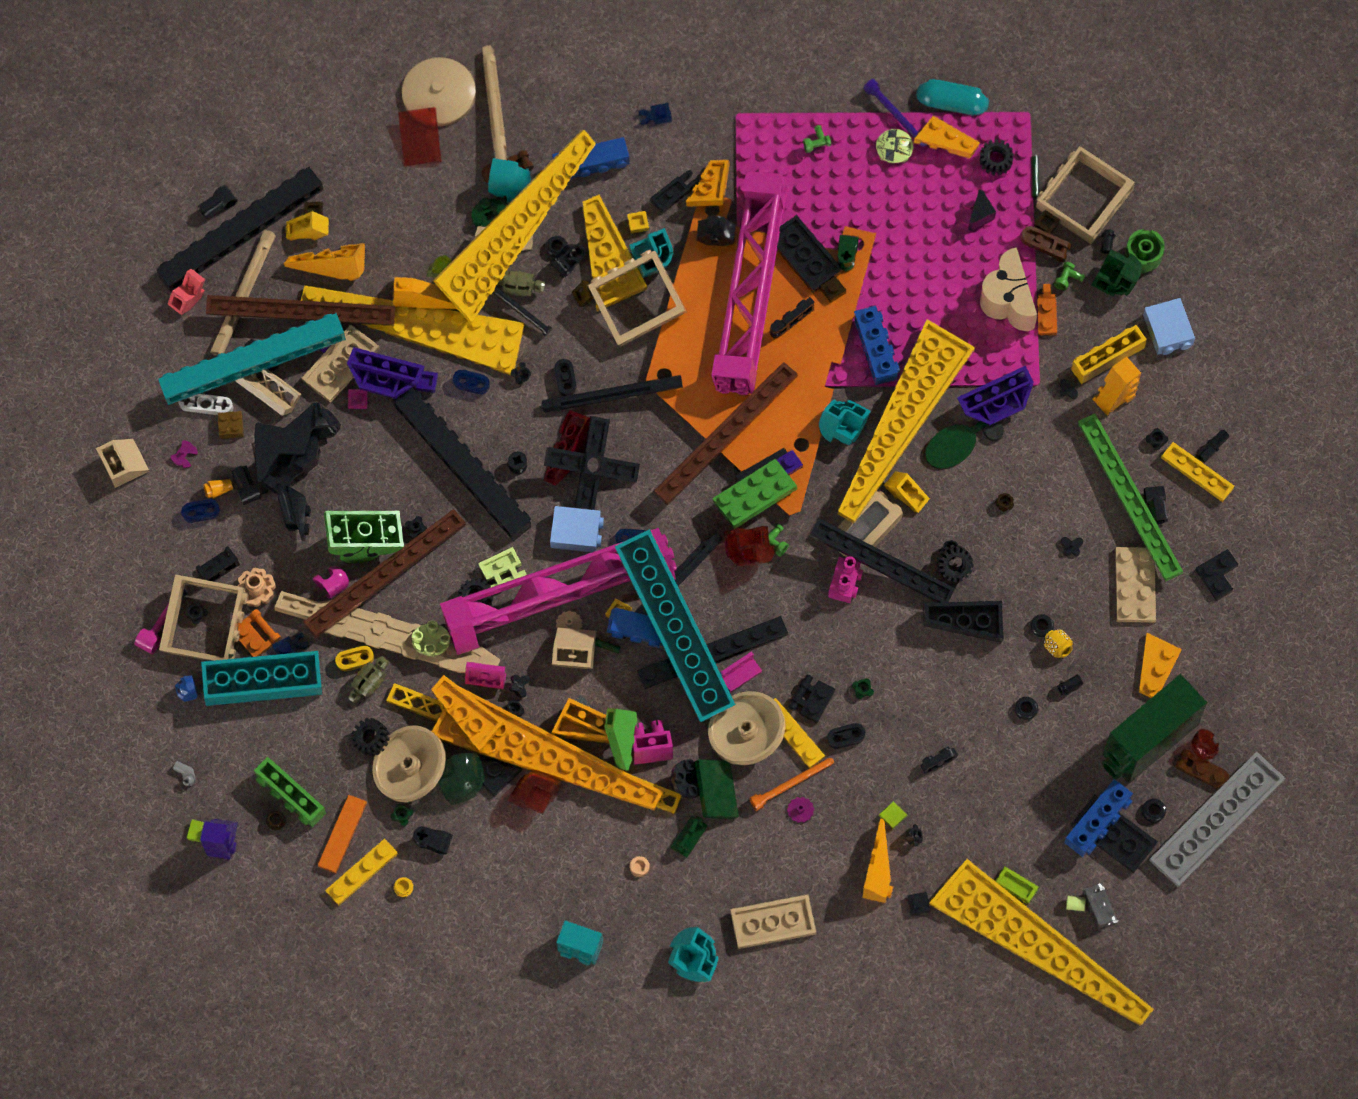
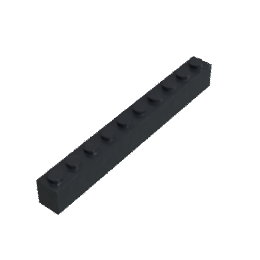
(241, 228)
(462, 463)

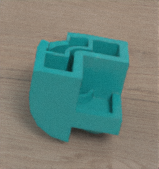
(507, 179)
(655, 241)
(843, 421)
(694, 955)

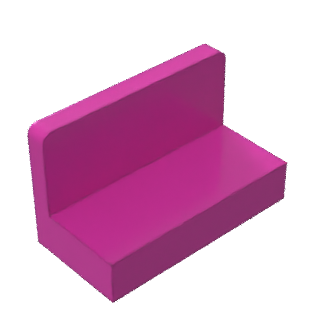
(740, 672)

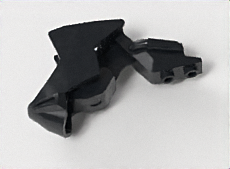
(289, 452)

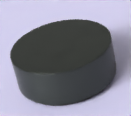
(994, 432)

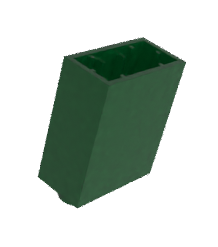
(1153, 729)

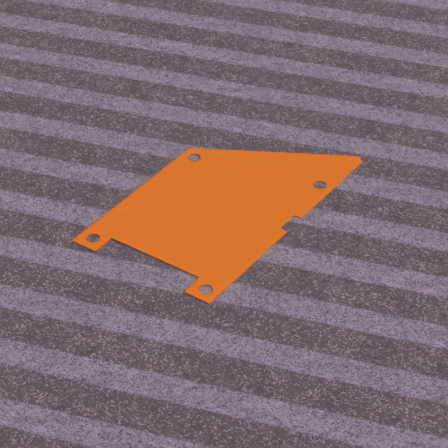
(691, 341)

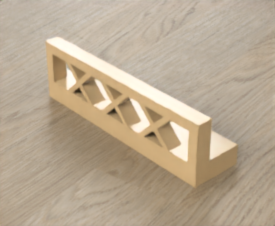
(269, 396)

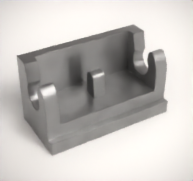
(1099, 906)

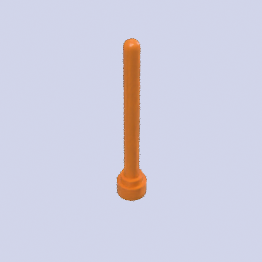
(758, 801)

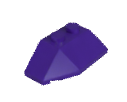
(383, 373)
(999, 397)

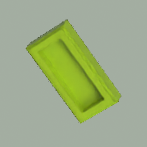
(1017, 885)

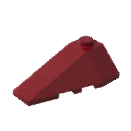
(573, 439)

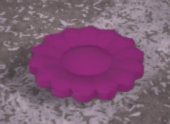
(800, 809)

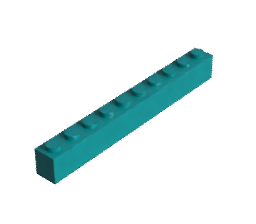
(252, 358)

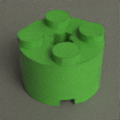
(1147, 247)

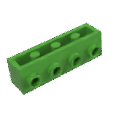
(290, 792)

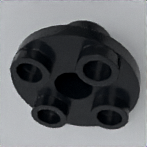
(685, 779)

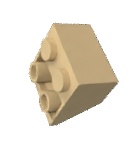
(122, 461)
(574, 648)

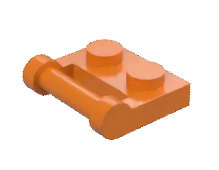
(251, 638)

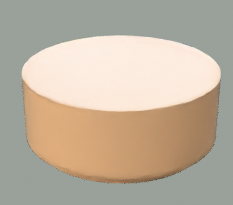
(639, 866)

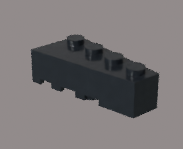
(971, 619)

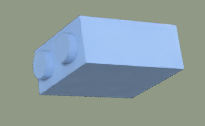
(1169, 326)
(576, 529)

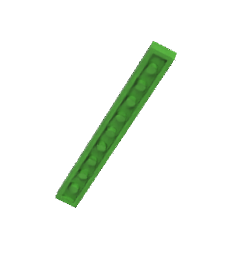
(1130, 497)

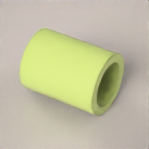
(1075, 903)

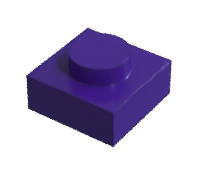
(427, 382)
(790, 462)

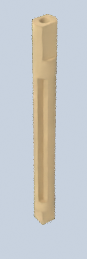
(494, 102)
(244, 290)

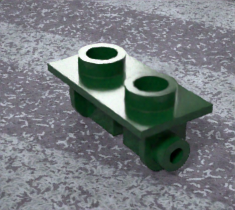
(689, 836)

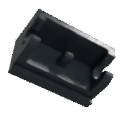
(218, 565)

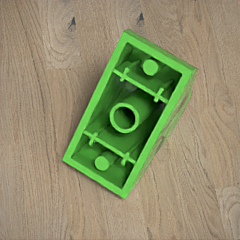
(363, 534)

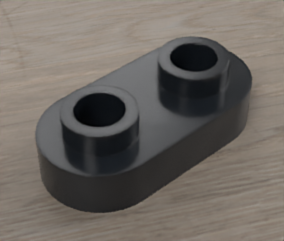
(565, 378)
(845, 735)
(931, 763)

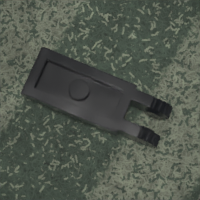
(673, 192)
(790, 318)

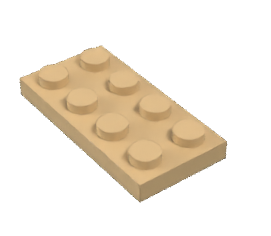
(331, 370)
(1135, 585)
(773, 921)

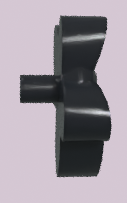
(1068, 387)
(1071, 546)
(518, 685)

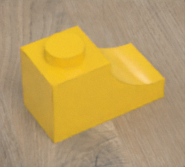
(307, 227)
(907, 491)

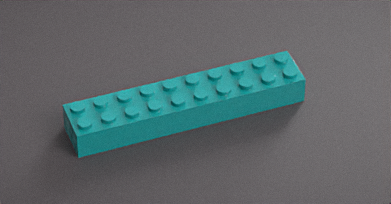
(675, 625)

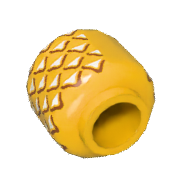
(1058, 643)

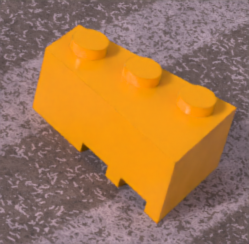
(1119, 386)
(580, 723)

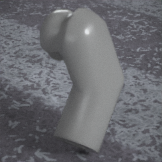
(187, 773)

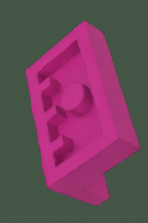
(485, 675)

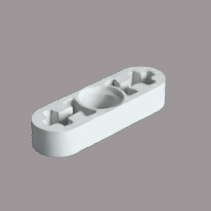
(210, 410)

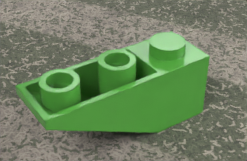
(620, 733)

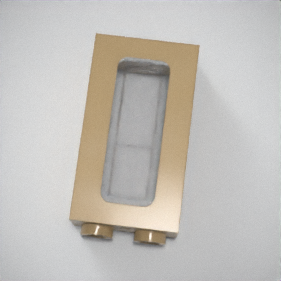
(875, 521)

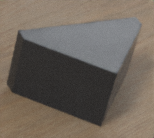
(982, 212)

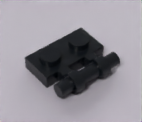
(817, 701)

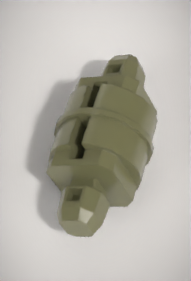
(520, 283)
(368, 679)

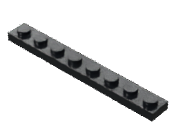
(881, 561)
(719, 649)

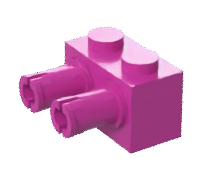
(845, 579)
(652, 746)

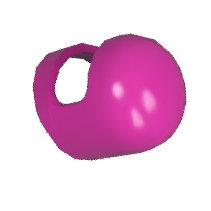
(335, 584)

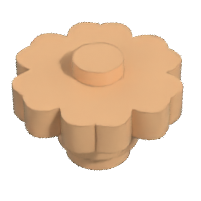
(258, 586)

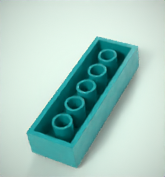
(261, 678)

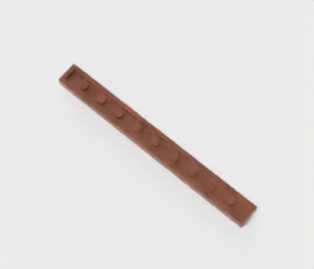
(299, 310)
(725, 433)
(384, 573)

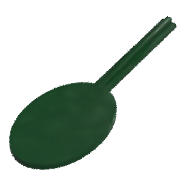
(952, 445)

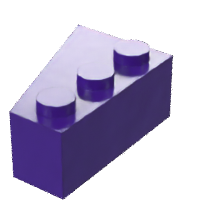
(219, 838)

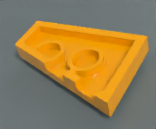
(944, 136)
(711, 186)
(1157, 664)

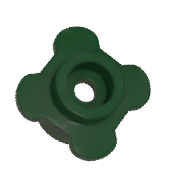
(862, 693)
(401, 819)

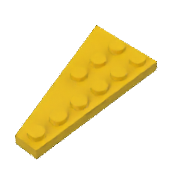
(607, 252)

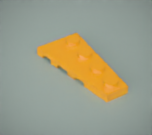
(470, 715)

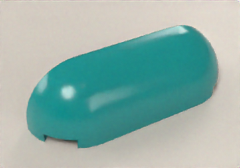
(952, 97)

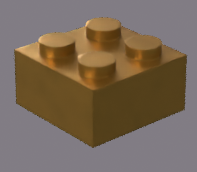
(230, 425)

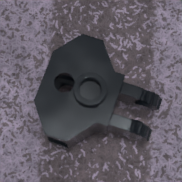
(716, 231)

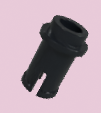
(1107, 240)
(1069, 685)

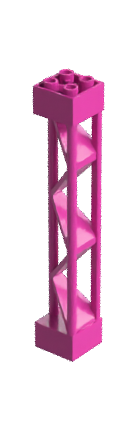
(730, 370)
(466, 612)

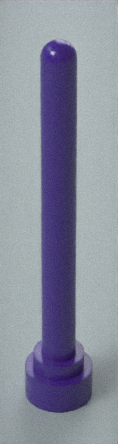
(873, 88)

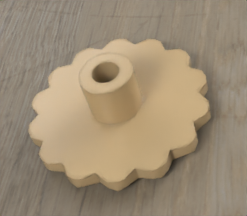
(569, 620)

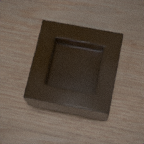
(313, 206)
(1047, 222)
(833, 289)
(582, 294)

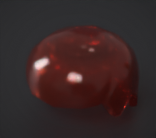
(1203, 744)

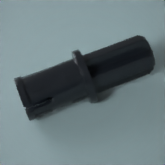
(1212, 445)

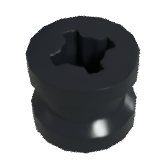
(517, 467)

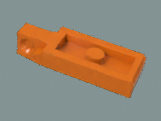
(1047, 312)

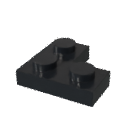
(1213, 573)

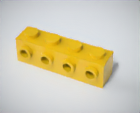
(1108, 354)

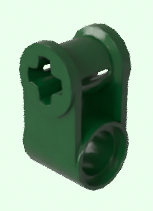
(847, 250)

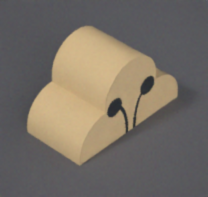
(1008, 294)

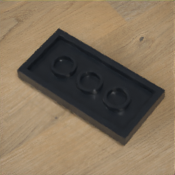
(806, 254)
(1123, 841)

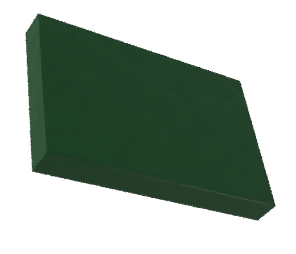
(716, 789)

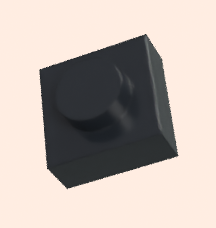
(918, 903)

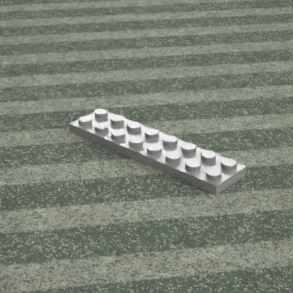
(1217, 819)

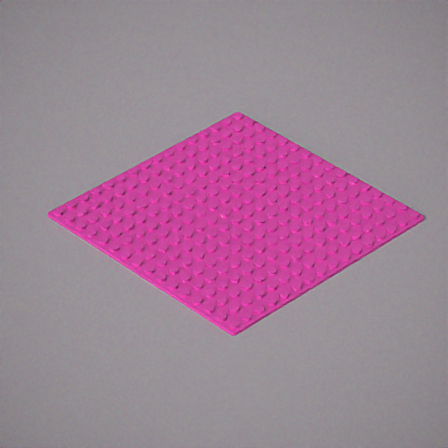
(921, 213)

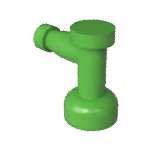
(821, 141)
(1061, 282)
(780, 548)

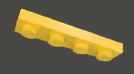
(1197, 472)
(800, 741)
(361, 872)

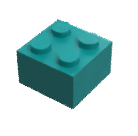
(579, 943)

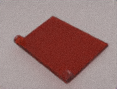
(419, 136)

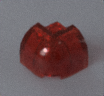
(748, 546)
(535, 791)

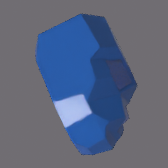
(186, 689)

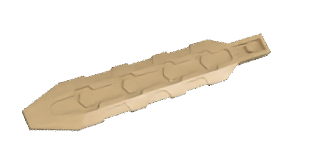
(382, 632)

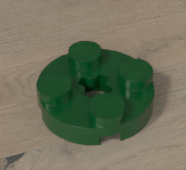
(483, 208)

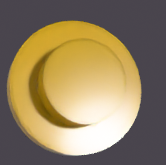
(403, 887)

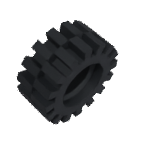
(992, 166)
(949, 553)
(472, 585)
(361, 733)

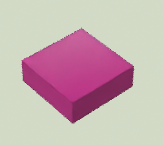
(357, 399)

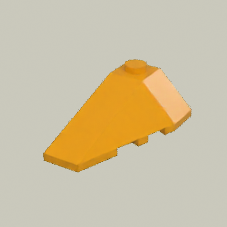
(339, 264)
(419, 294)
(878, 879)

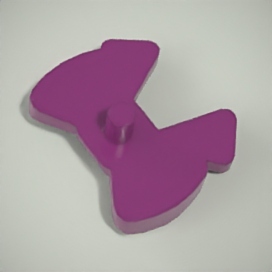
(179, 458)

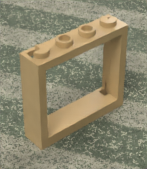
(1103, 169)
(653, 323)
(173, 612)

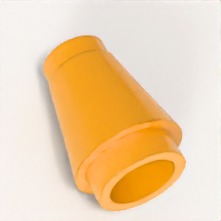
(217, 487)

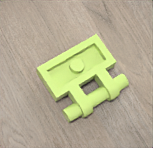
(500, 564)

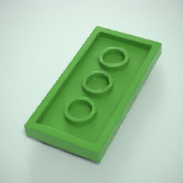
(754, 493)

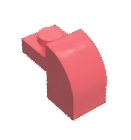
(187, 294)

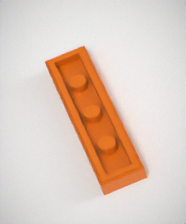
(342, 834)

